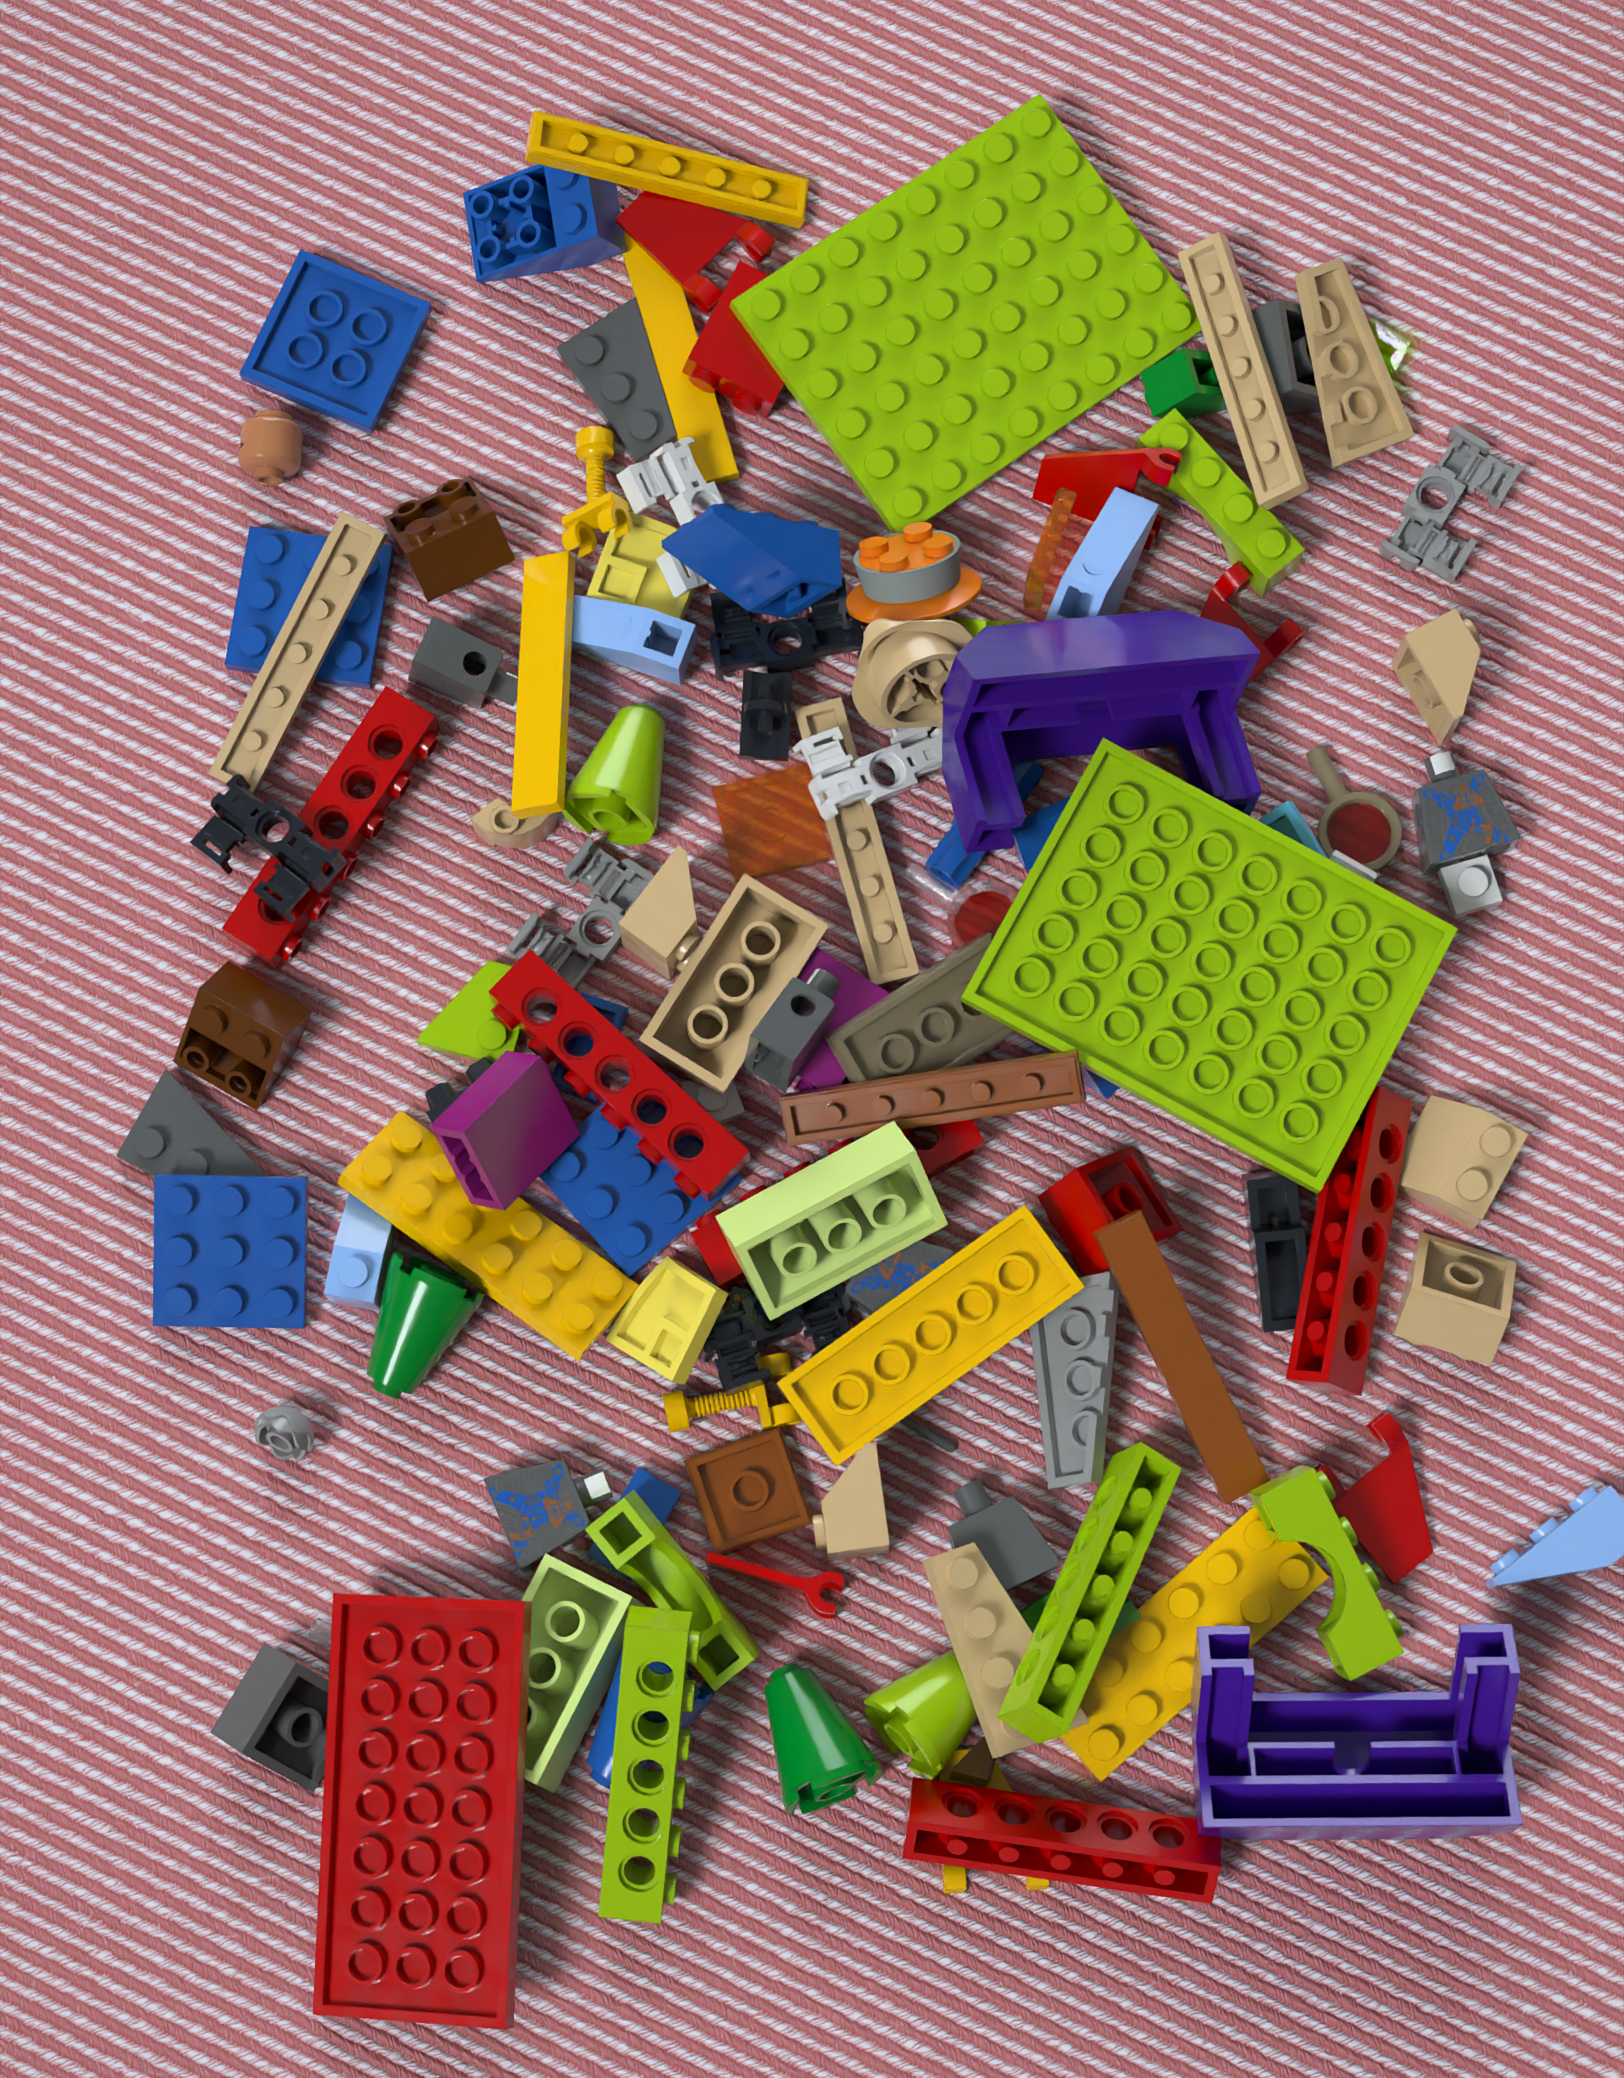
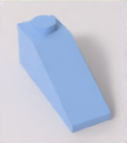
(360, 1257)

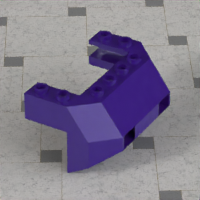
(1085, 679)
(1355, 1759)

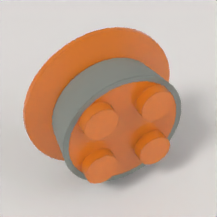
(911, 576)

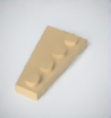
(1350, 374)
(985, 1636)

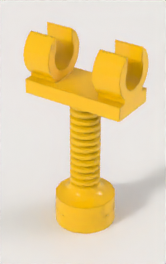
(603, 510)
(682, 1410)

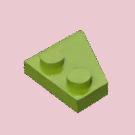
(466, 1023)

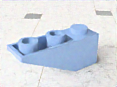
(1105, 559)
(634, 637)
(1580, 1543)

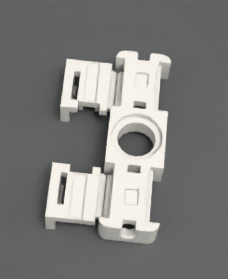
(671, 475)
(851, 782)

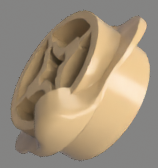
(906, 671)

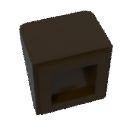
(975, 1766)

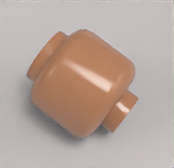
(271, 446)

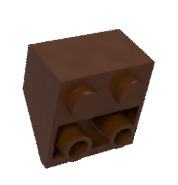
(449, 537)
(241, 1034)

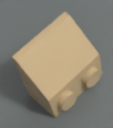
(1438, 670)
(663, 919)
(1458, 1159)
(1456, 1299)
(854, 1511)

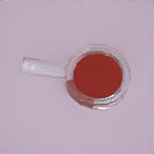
(972, 910)

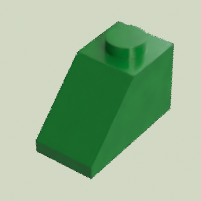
(1184, 383)

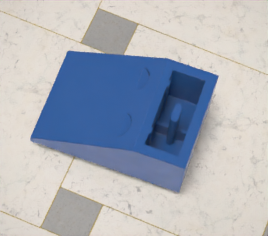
(542, 223)
(760, 559)

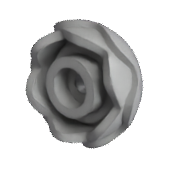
(285, 1432)

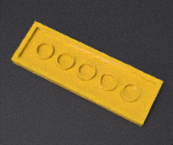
(507, 1254)
(930, 1335)
(1150, 1663)

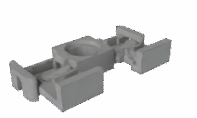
(1457, 467)
(616, 889)

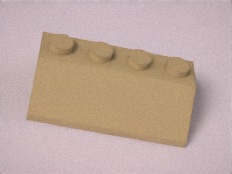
(731, 984)

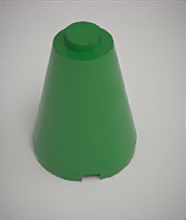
(416, 1323)
(814, 1743)

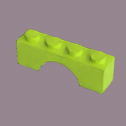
(1227, 504)
(653, 1559)
(1356, 1628)

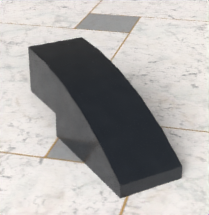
(1275, 1246)

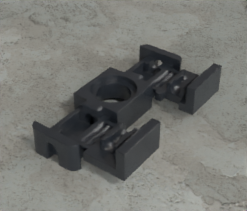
(745, 649)
(297, 853)
(737, 1347)

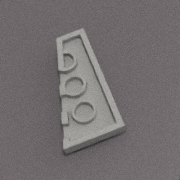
(1074, 1381)

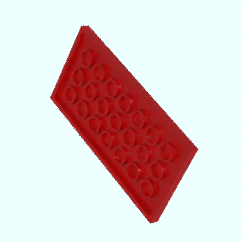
(423, 1810)

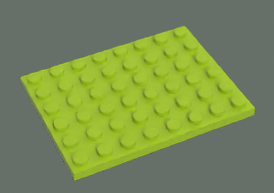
(968, 316)
(1210, 965)

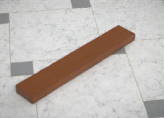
(933, 1097)
(1181, 1356)

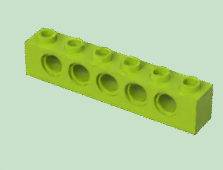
(1089, 1593)
(628, 1889)

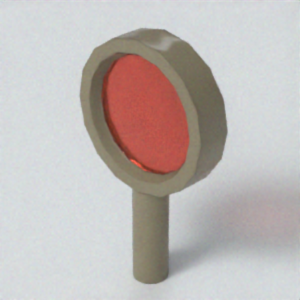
(1354, 822)

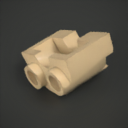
(502, 828)

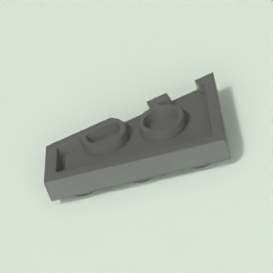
(622, 380)
(181, 1137)

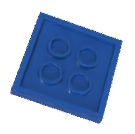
(336, 341)
(269, 584)
(622, 1195)
(230, 1251)

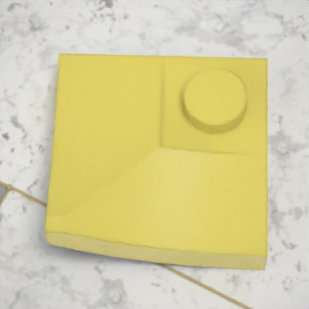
(630, 570)
(668, 1319)

